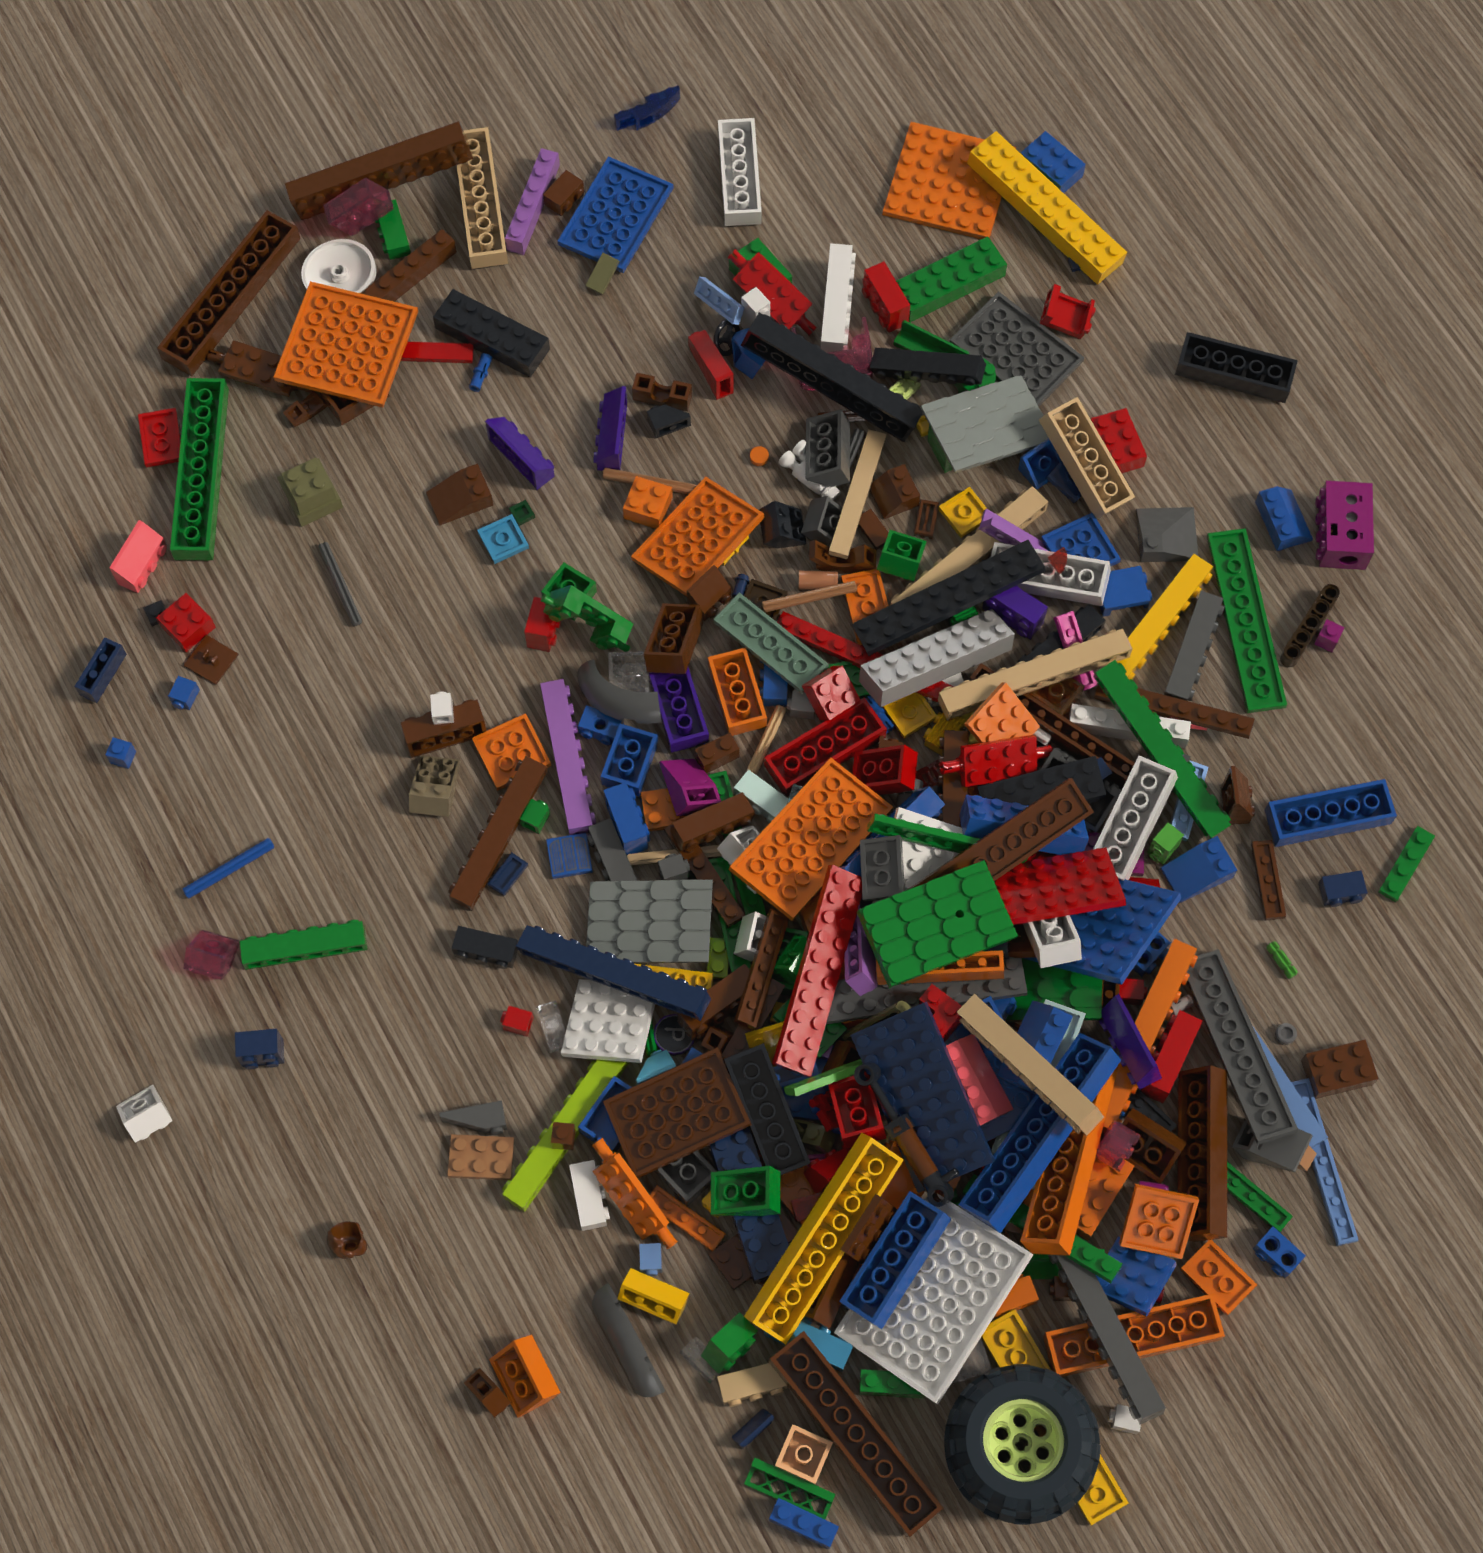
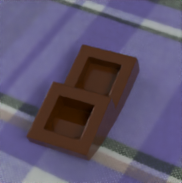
(305, 410)

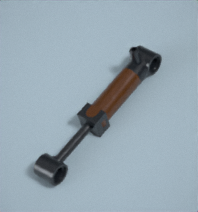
(902, 1131)

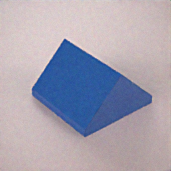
(1039, 463)

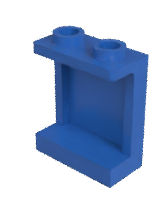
(1125, 590)

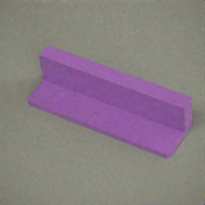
(1005, 531)

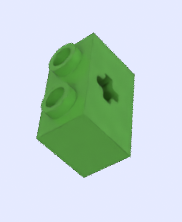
(1165, 844)

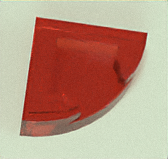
(1059, 560)

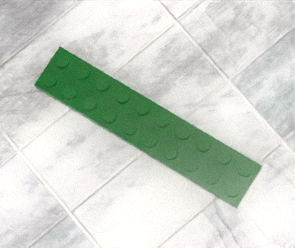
(1246, 621)

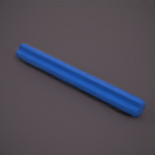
(228, 868)

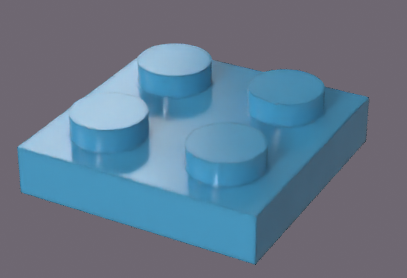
(503, 539)

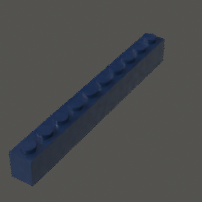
(614, 972)

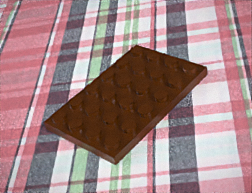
(677, 1113)

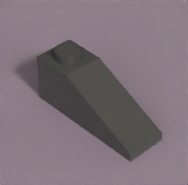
(481, 1118)

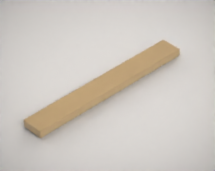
(857, 494)

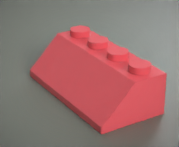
(978, 1080)

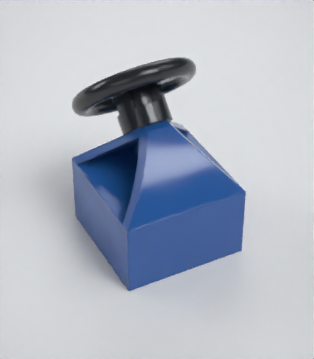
(743, 359)

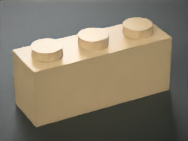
(750, 1384)

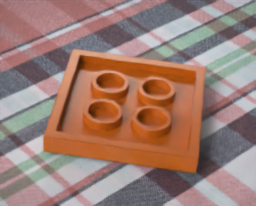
(1001, 717)
(506, 745)
(1159, 1221)

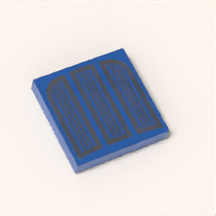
(569, 855)

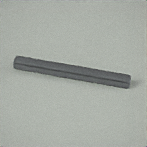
(340, 584)

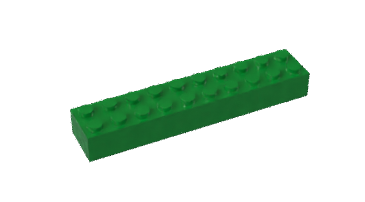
(199, 469)

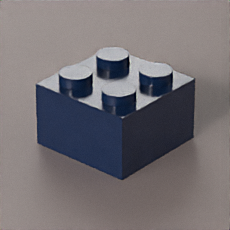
(259, 1048)

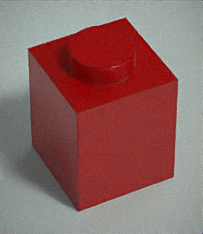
(1133, 991)
(517, 1020)

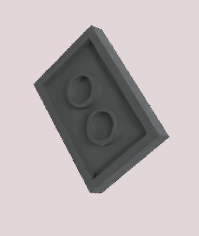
(882, 867)

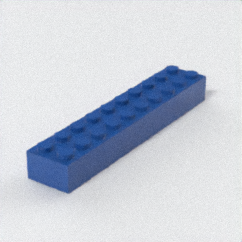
(1036, 1138)

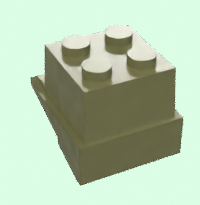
(310, 491)

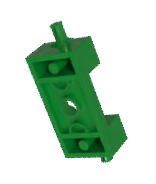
(610, 628)

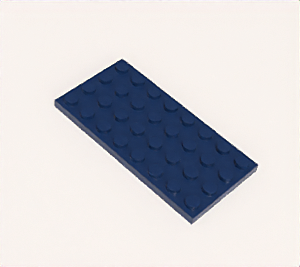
(926, 1086)

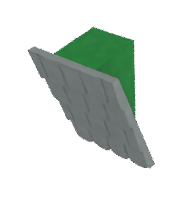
(984, 424)
(651, 920)

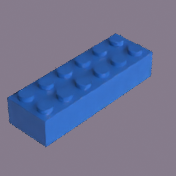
(921, 801)
(1330, 813)
(983, 815)
(895, 1259)

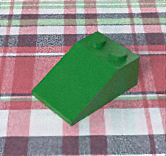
(745, 1192)

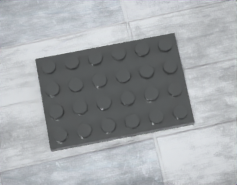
(1018, 347)

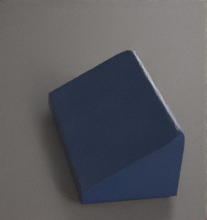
(753, 1428)

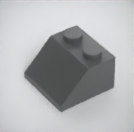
(821, 520)

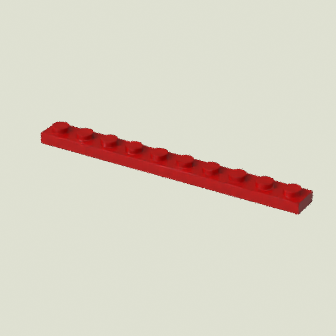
(841, 647)

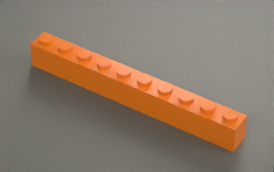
(1151, 1018)

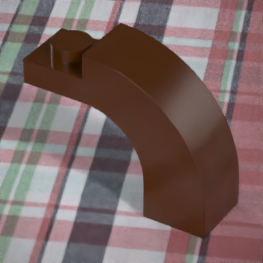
(859, 559)

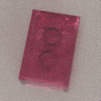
(358, 207)

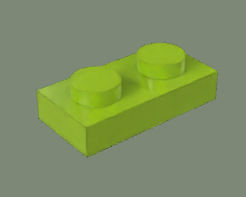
(717, 959)

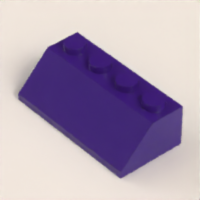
(611, 429)
(519, 451)
(1129, 1043)

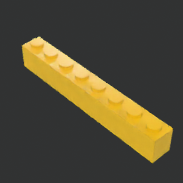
(1166, 612)

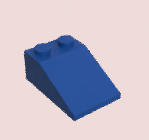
(1199, 869)

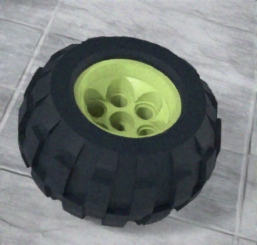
(1000, 1487)

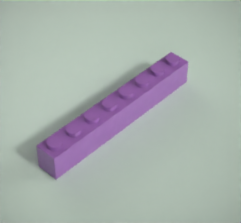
(566, 756)

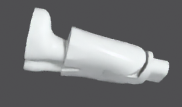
(788, 460)

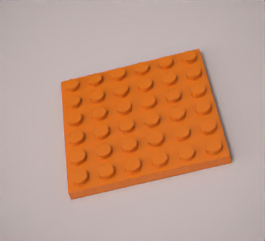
(939, 187)
(346, 344)

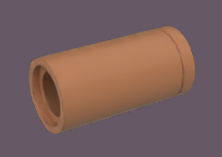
(817, 579)

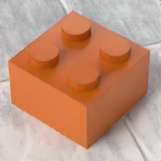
(647, 502)

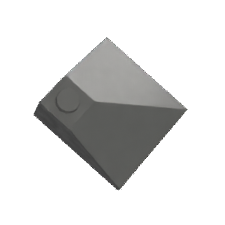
(1166, 534)

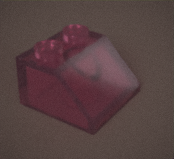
(211, 954)

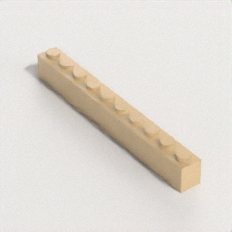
(979, 546)
(1037, 672)

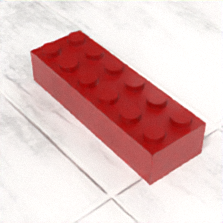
(834, 738)

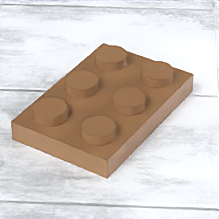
(481, 1157)

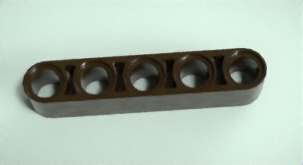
(1312, 617)

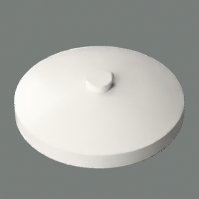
(340, 265)

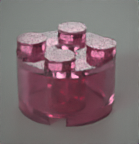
(1117, 1145)

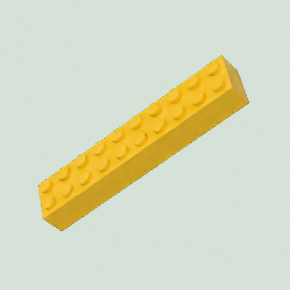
(1046, 207)
(818, 1242)

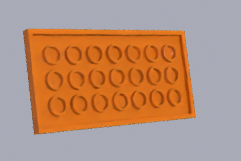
(811, 832)

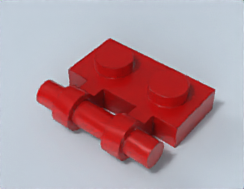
(827, 1113)

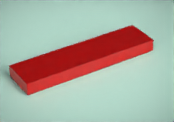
(438, 352)

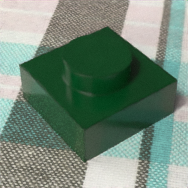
(522, 512)

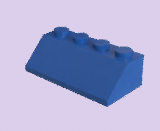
(1043, 1030)

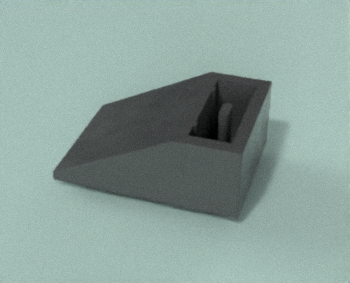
(1278, 1153)

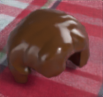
(346, 1240)

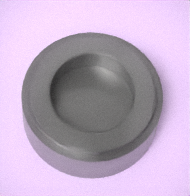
(1285, 1034)

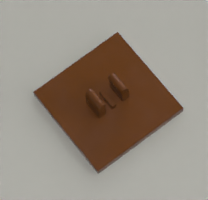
(211, 659)

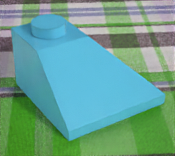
(655, 1065)

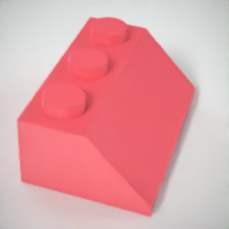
(138, 557)

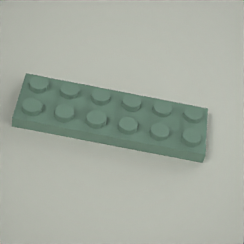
(770, 642)

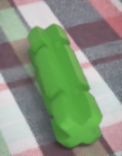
(1282, 960)

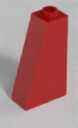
(712, 364)

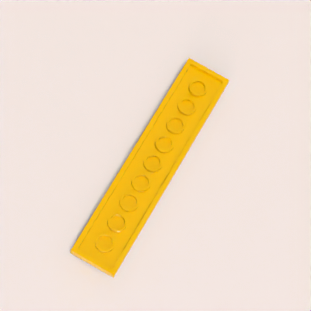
(1012, 1344)

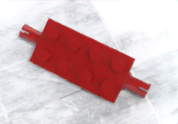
(786, 301)
(996, 760)

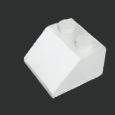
(144, 1113)

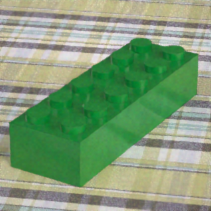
(952, 277)

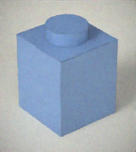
(650, 1259)

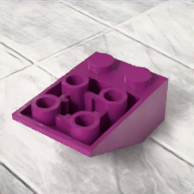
(688, 786)

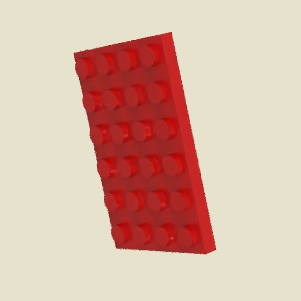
(1060, 886)

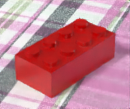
(1172, 1054)

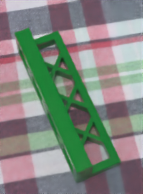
(791, 1480)

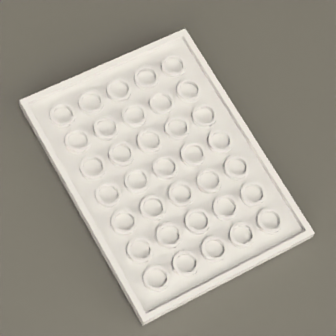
(943, 1306)

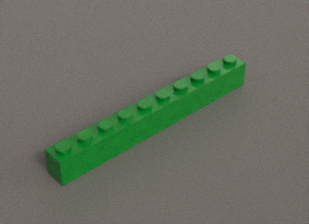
(1161, 749)

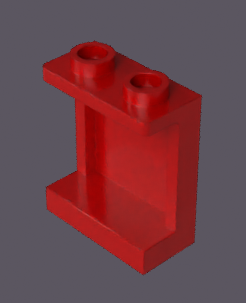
(1067, 313)

